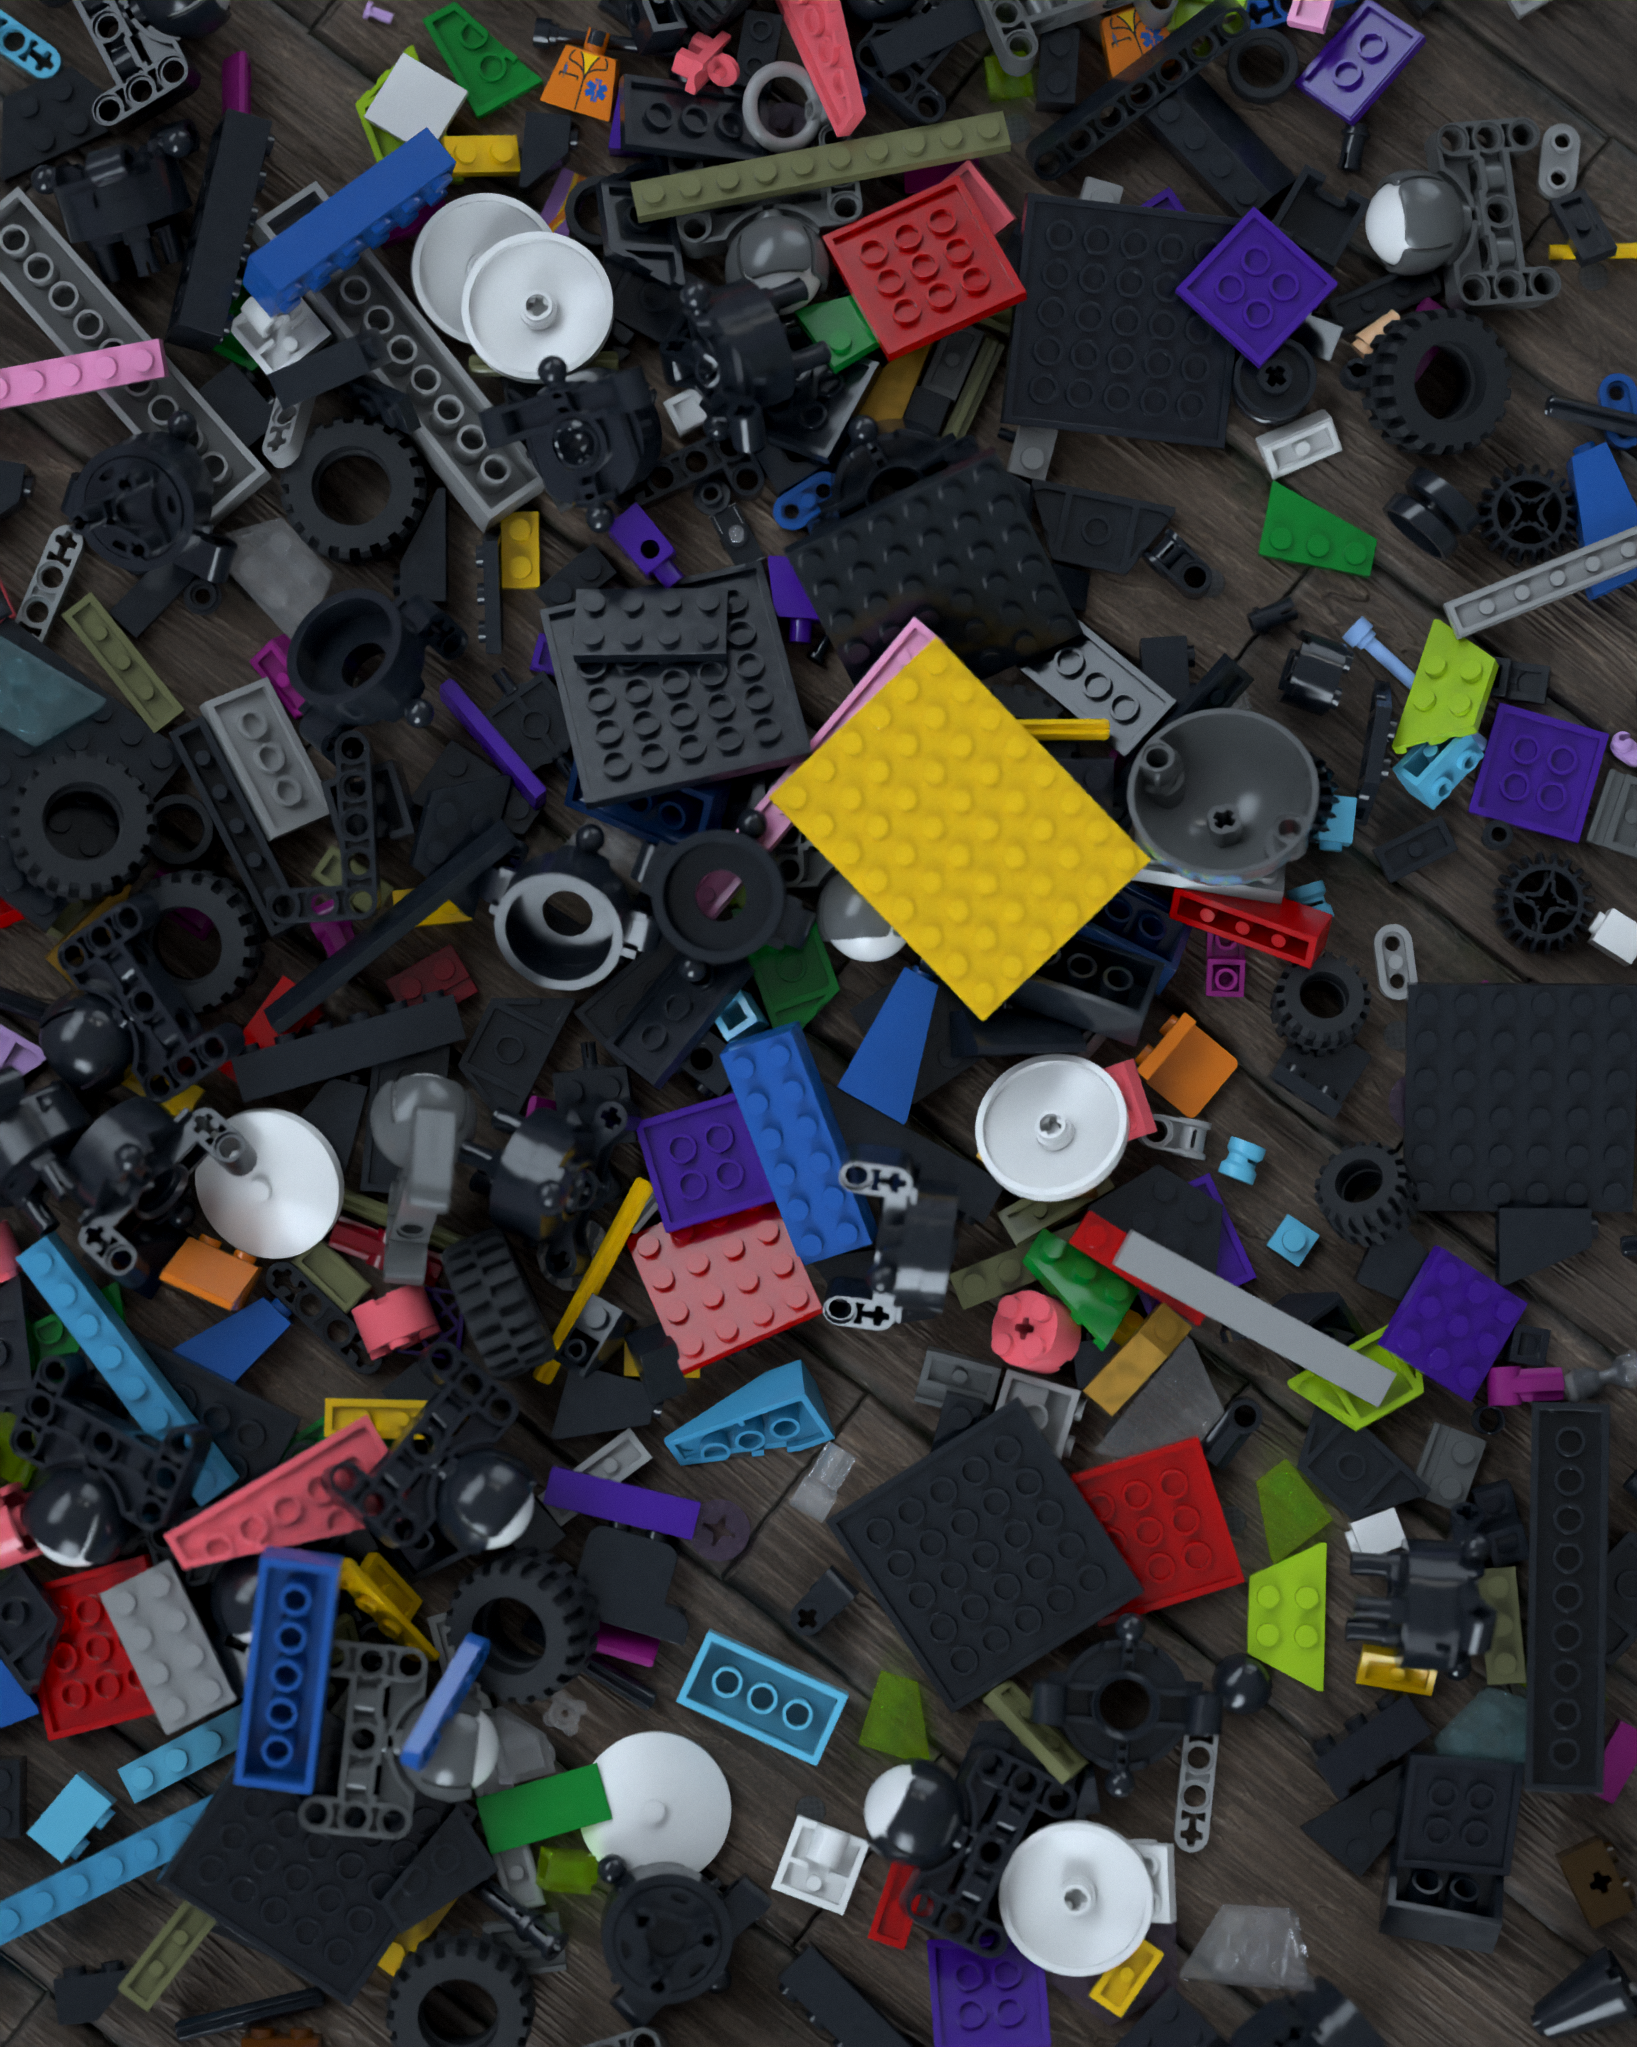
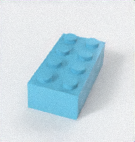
(762, 1697)

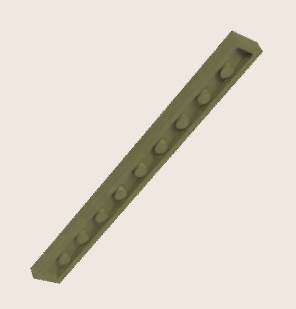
(820, 166)
(180, 1936)

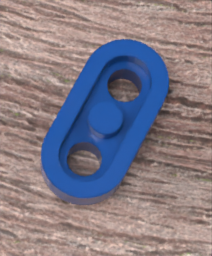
(1627, 404)
(804, 498)

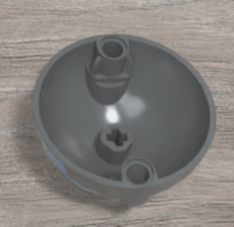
(1237, 801)

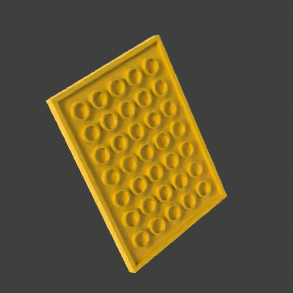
(959, 828)

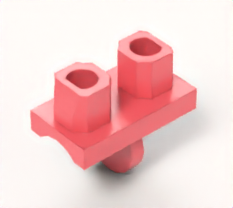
(706, 62)

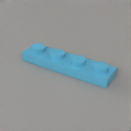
(183, 1755)

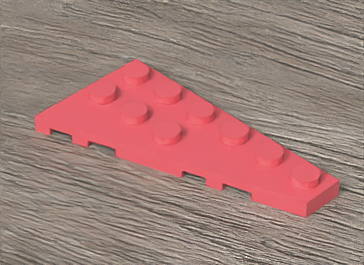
(826, 52)
(283, 1504)

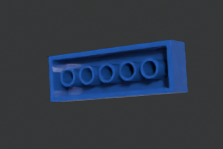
(349, 224)
(798, 1142)
(288, 1669)

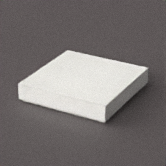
(415, 100)

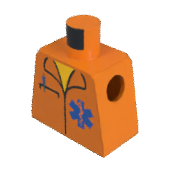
(1127, 39)
(585, 78)

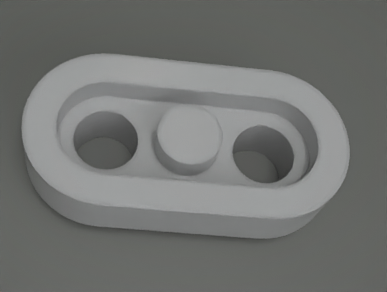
(1558, 161)
(1394, 962)

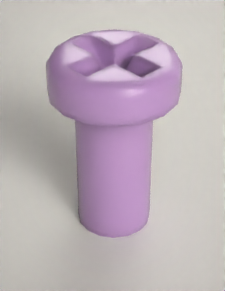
(377, 13)

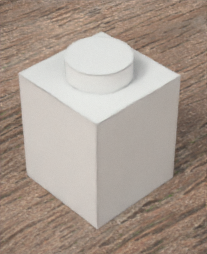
(1614, 936)
(1375, 1532)

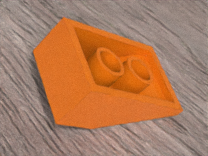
(213, 1273)

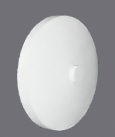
(454, 243)
(535, 301)
(1052, 1127)
(288, 1195)
(663, 1802)
(1076, 1898)

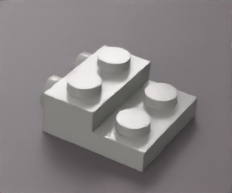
(1049, 1404)

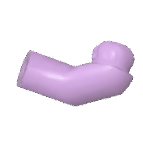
(1624, 748)

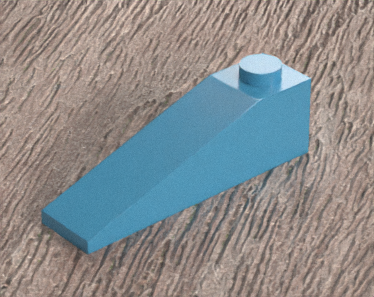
(767, 1413)

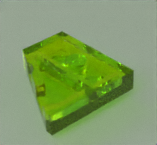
(1288, 1510)
(895, 1718)

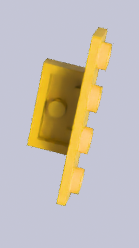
(388, 1600)

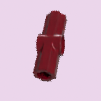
(369, 1245)

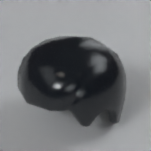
(1243, 1683)

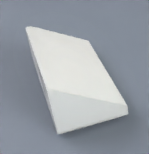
(1299, 443)

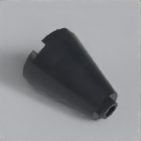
(1587, 1999)

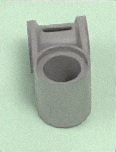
(1178, 1137)

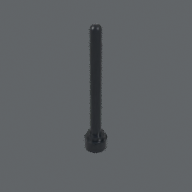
(550, 34)

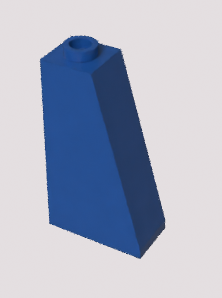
(1602, 504)
(891, 1052)
(239, 1340)

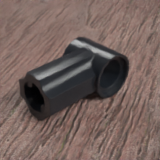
(1228, 1435)

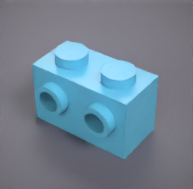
(1435, 770)
(72, 1817)

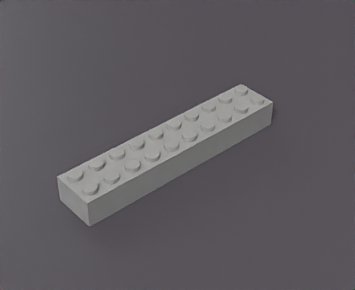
(87, 317)
(445, 398)

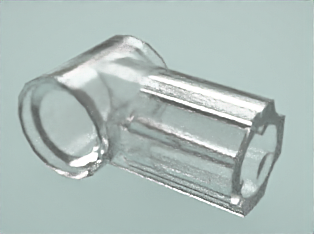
(819, 1488)

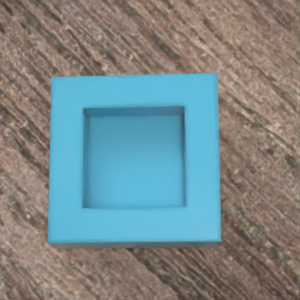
(1292, 1240)

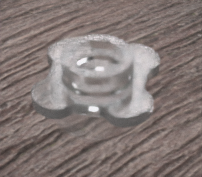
(569, 1723)

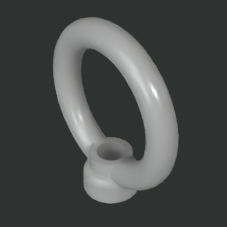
(813, 110)

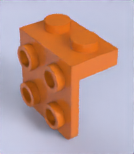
(1185, 1065)

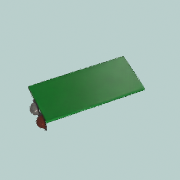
(542, 1809)

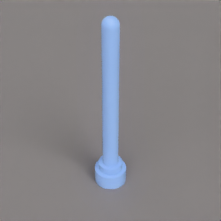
(1363, 637)

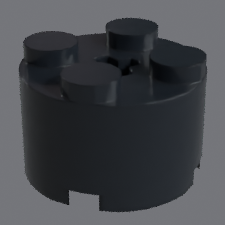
(1314, 673)

